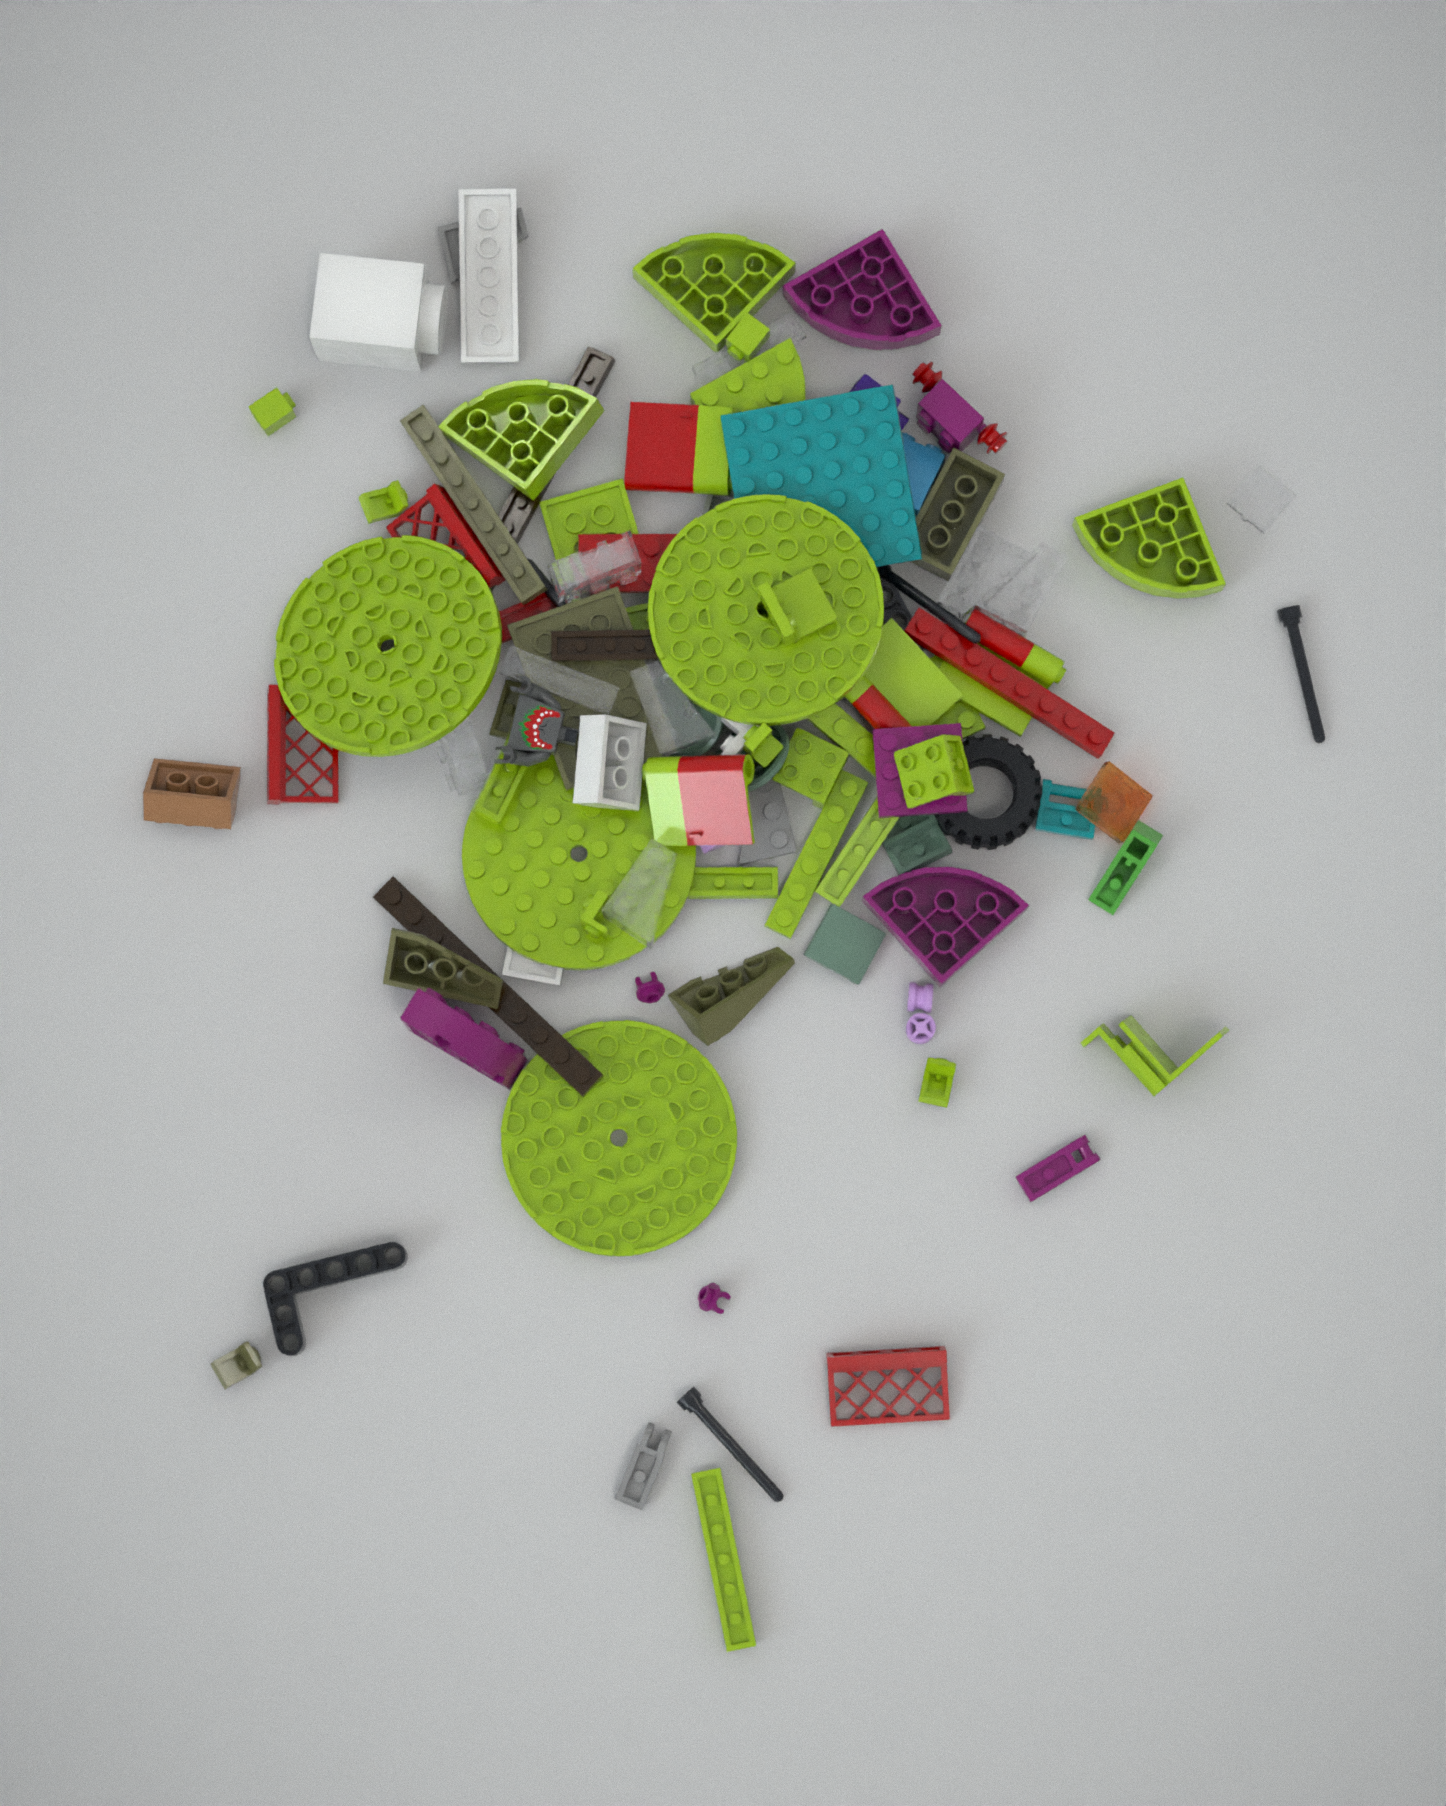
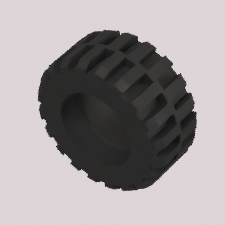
(1024, 805)

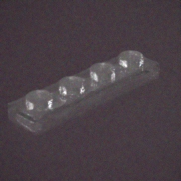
(722, 362)
(560, 680)

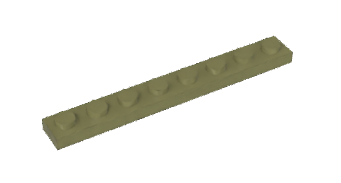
(473, 505)

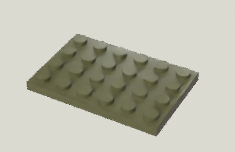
(591, 613)

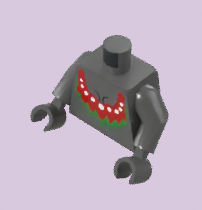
(535, 727)

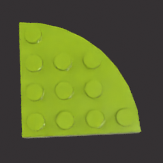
(714, 281)
(759, 383)
(523, 429)
(1153, 543)

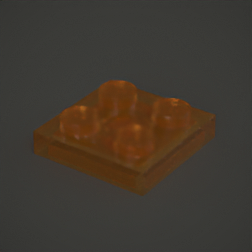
(1113, 802)

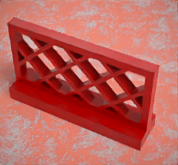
(458, 528)
(277, 757)
(888, 1360)

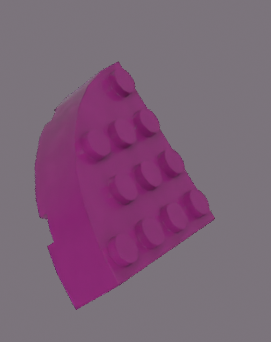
(864, 298)
(944, 915)
(462, 1038)

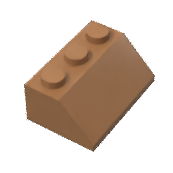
(191, 793)

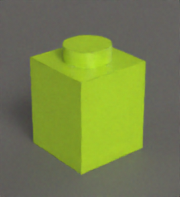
(747, 338)
(273, 411)

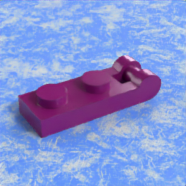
(1056, 1169)

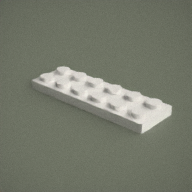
(488, 276)

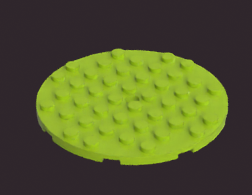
(709, 619)
(398, 698)
(535, 891)
(630, 1194)

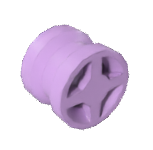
(920, 997)
(923, 1024)

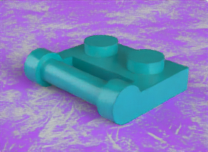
(1062, 818)

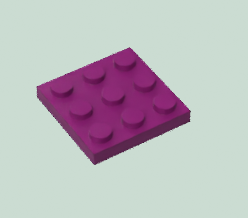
(889, 788)

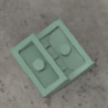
(915, 843)
(844, 944)

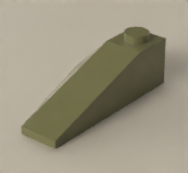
(422, 963)
(720, 1002)

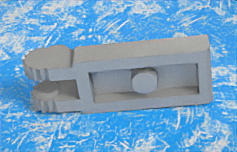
(642, 1470)

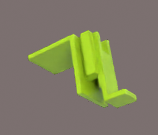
(1144, 1055)

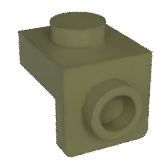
(237, 1365)

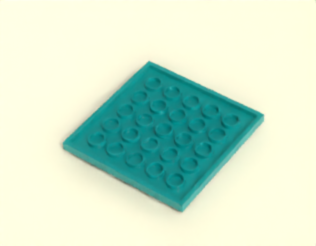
(837, 455)

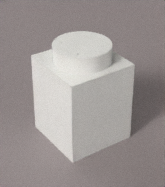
(376, 312)

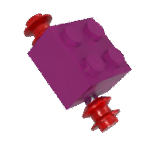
(950, 416)

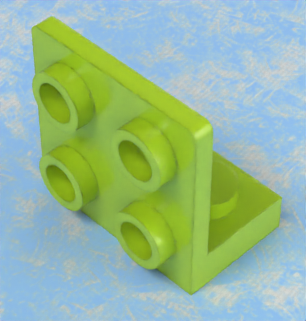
(797, 606)
(811, 767)
(933, 770)

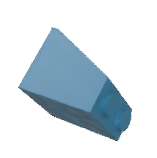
(923, 468)

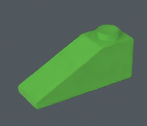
(1125, 867)

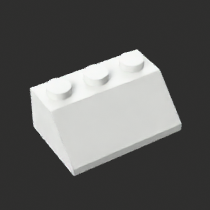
(609, 762)

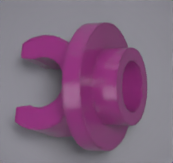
(650, 991)
(709, 1296)

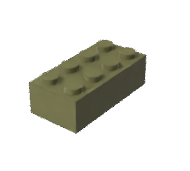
(954, 511)

